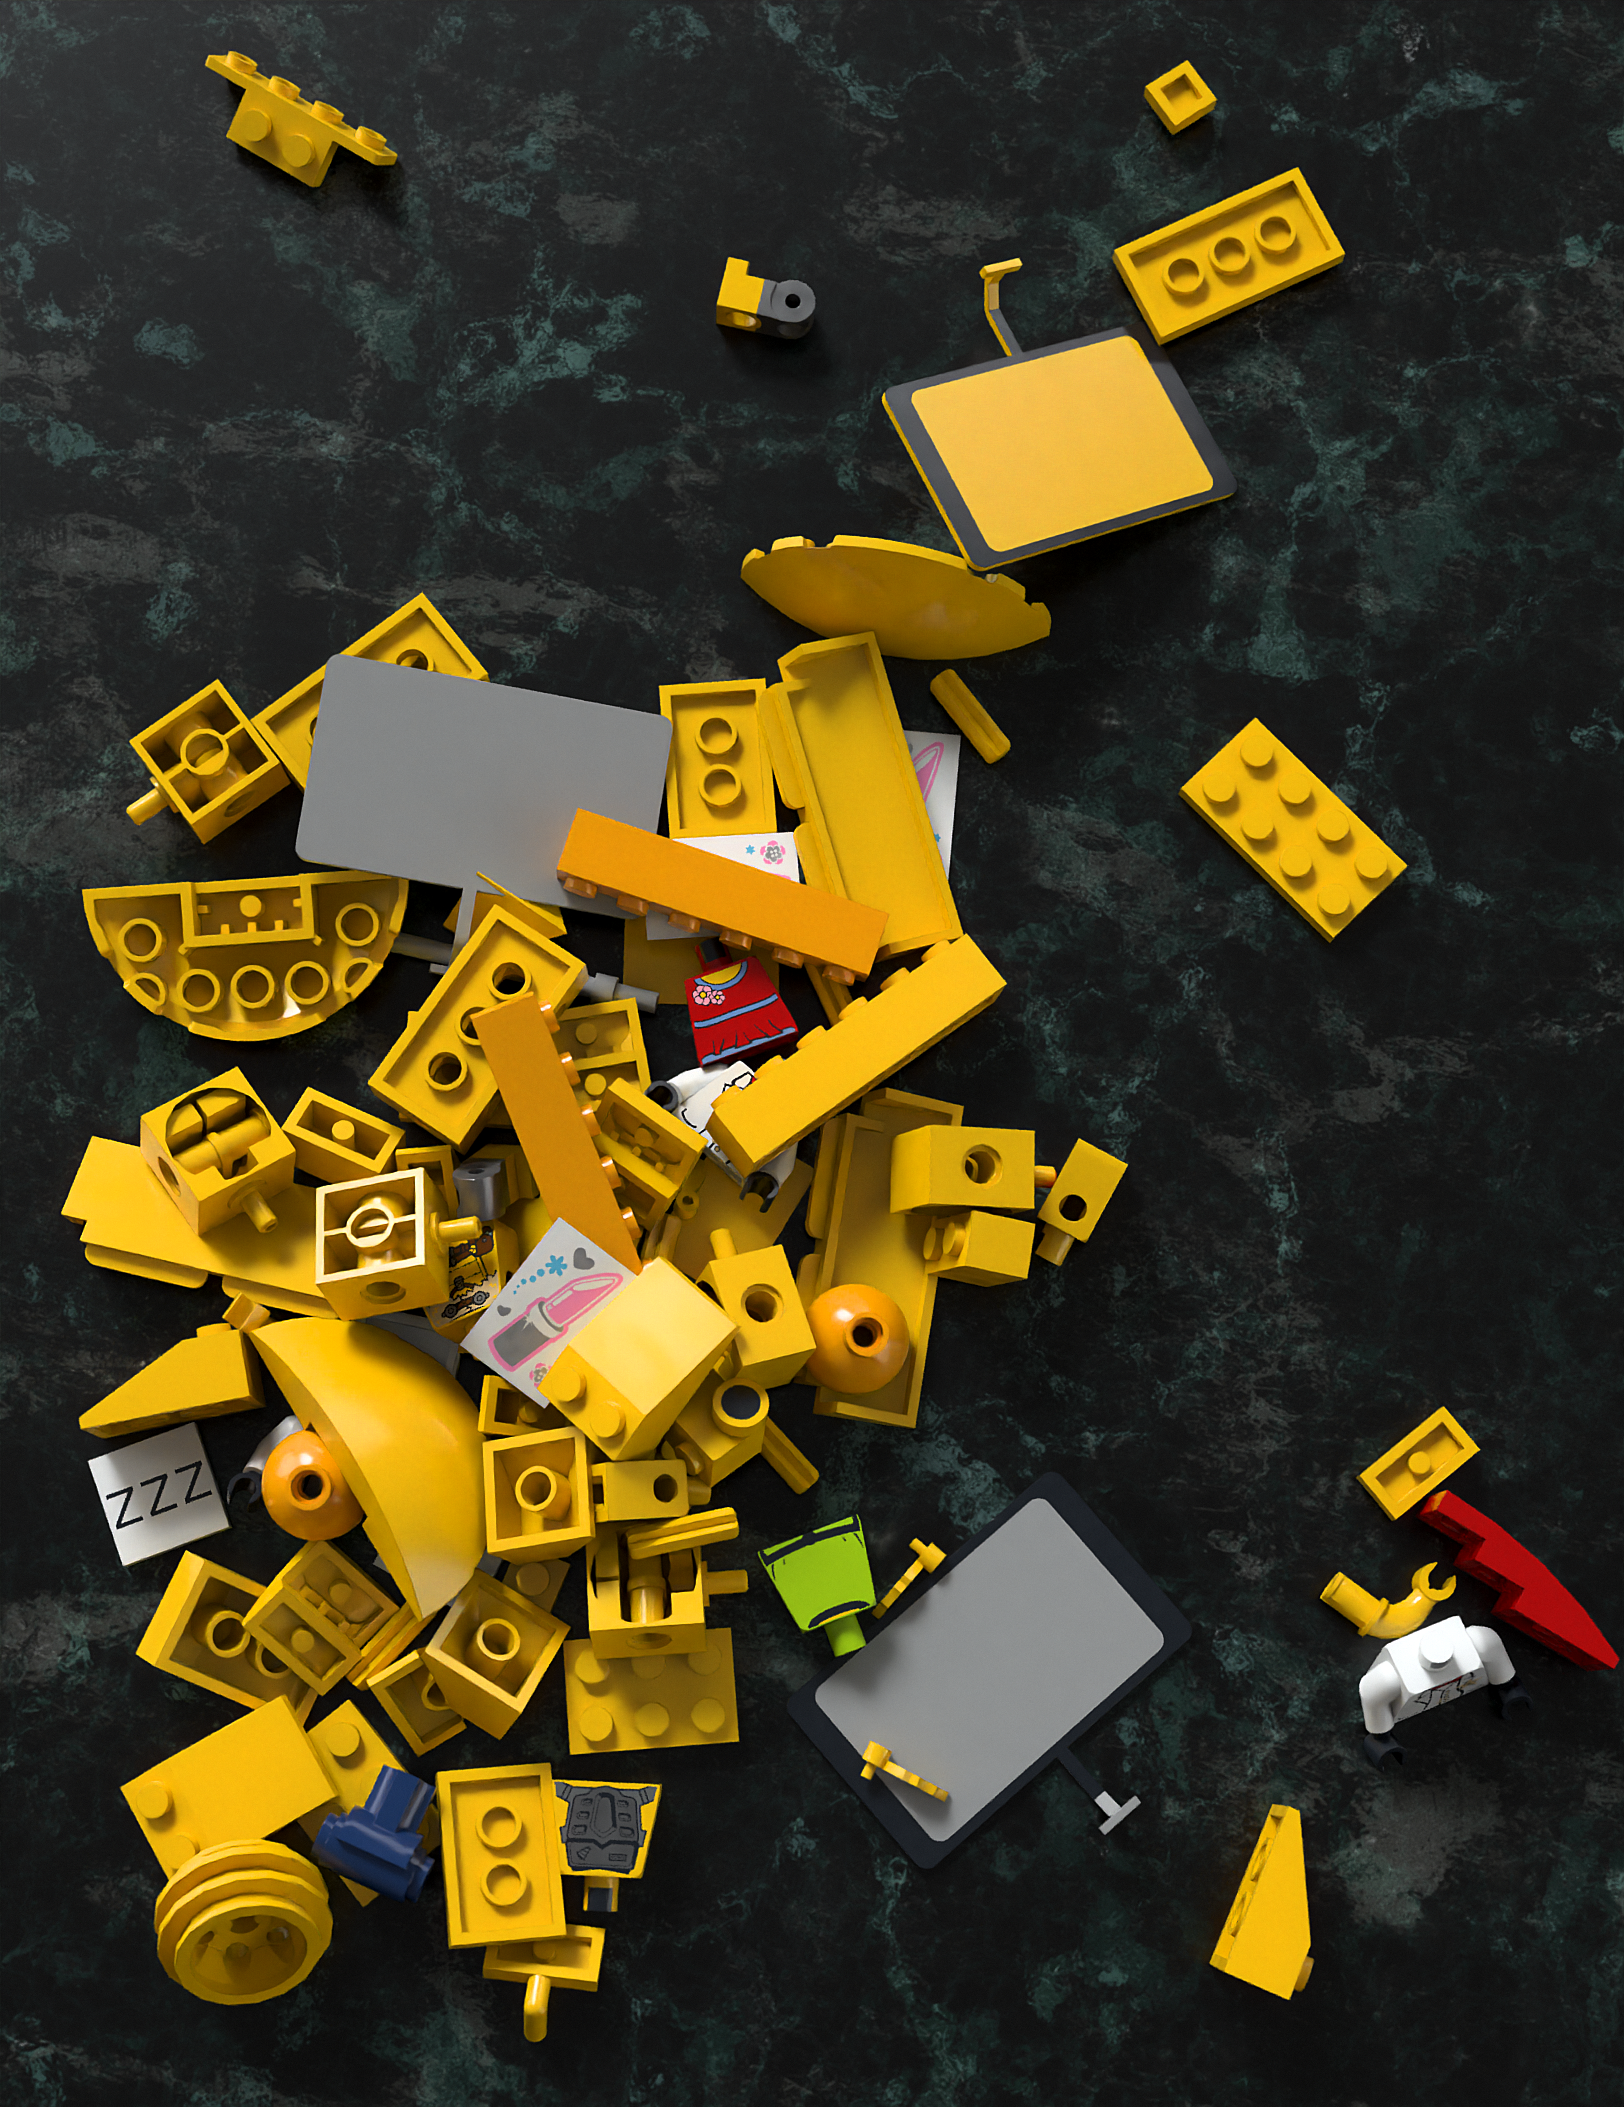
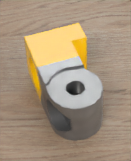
(764, 305)
(493, 1181)

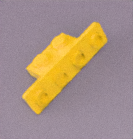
(288, 128)

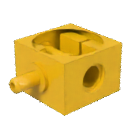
(206, 764)
(219, 1153)
(965, 1171)
(385, 1244)
(764, 1300)
(650, 1601)

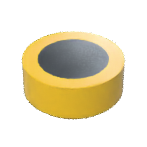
(740, 1407)

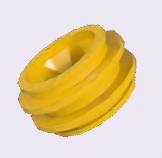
(243, 1922)

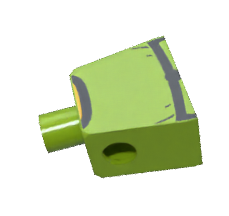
(825, 1581)

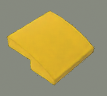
(604, 1045)
(648, 1150)
(320, 1614)

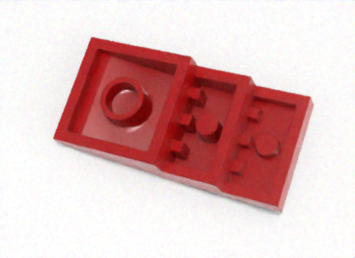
(1529, 1592)

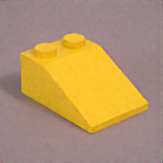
(639, 1362)
(188, 1383)
(203, 1639)
(231, 1786)
(1269, 1920)

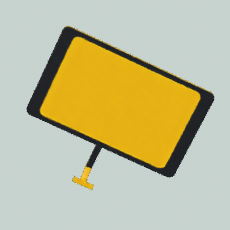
(1056, 440)

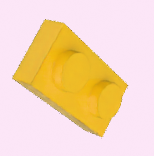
(1418, 1463)

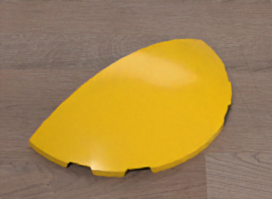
(909, 595)
(249, 952)
(400, 1441)

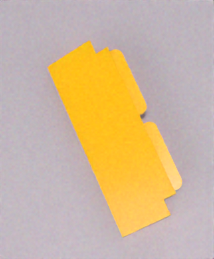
(856, 790)
(143, 1233)
(869, 1245)

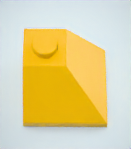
(538, 1495)
(492, 1652)

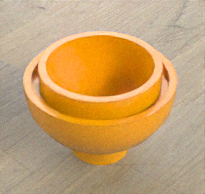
(838, 1359)
(300, 1515)

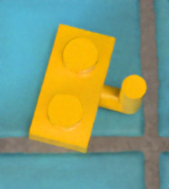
(562, 1963)

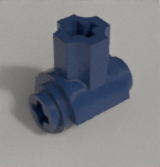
(381, 1840)

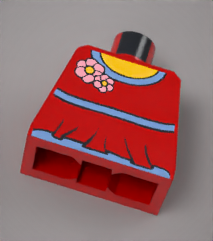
(734, 1007)

